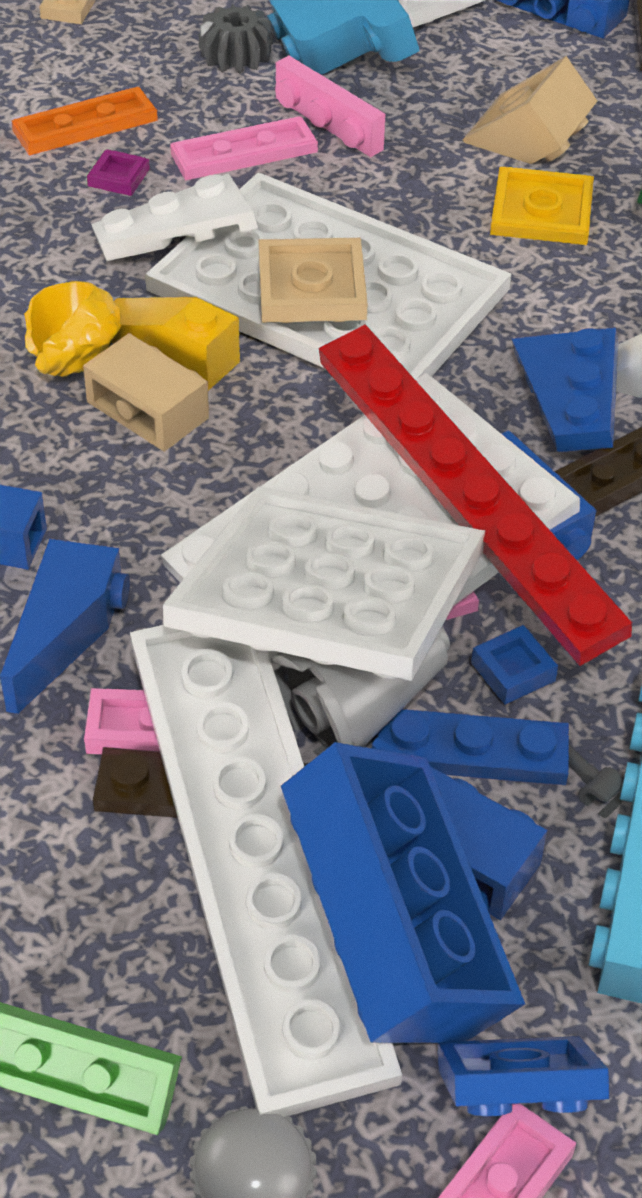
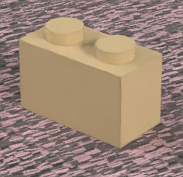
(146, 391)

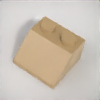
(536, 115)

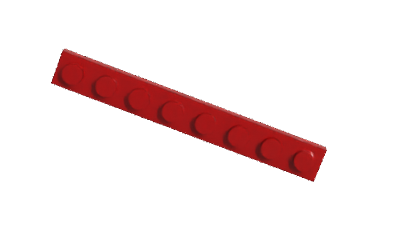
(477, 496)

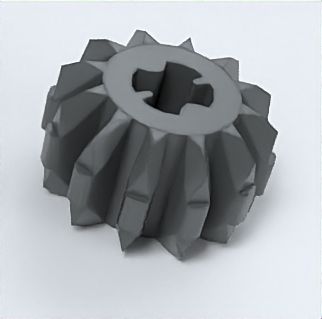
(235, 38)

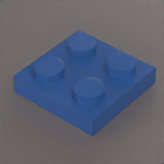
(506, 1072)

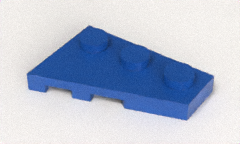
(573, 384)

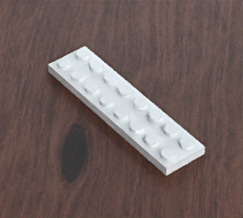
(225, 764)

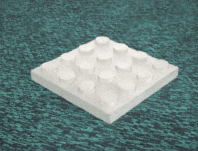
(327, 582)

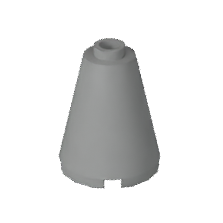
(349, 702)

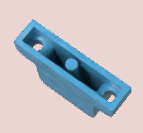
(337, 31)

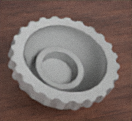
(253, 1158)

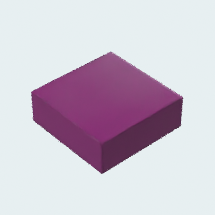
(118, 172)

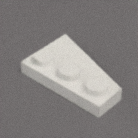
(190, 212)

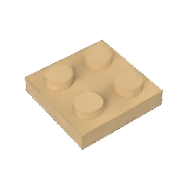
(312, 280)

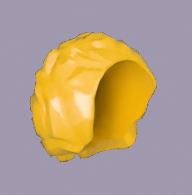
(70, 326)

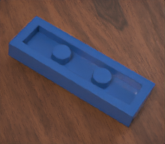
(484, 745)

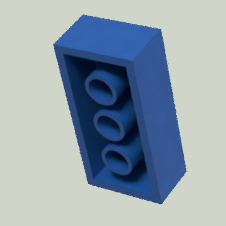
(400, 897)

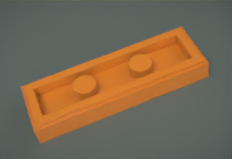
(84, 120)

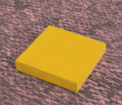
(542, 205)

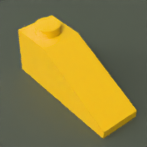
(185, 331)

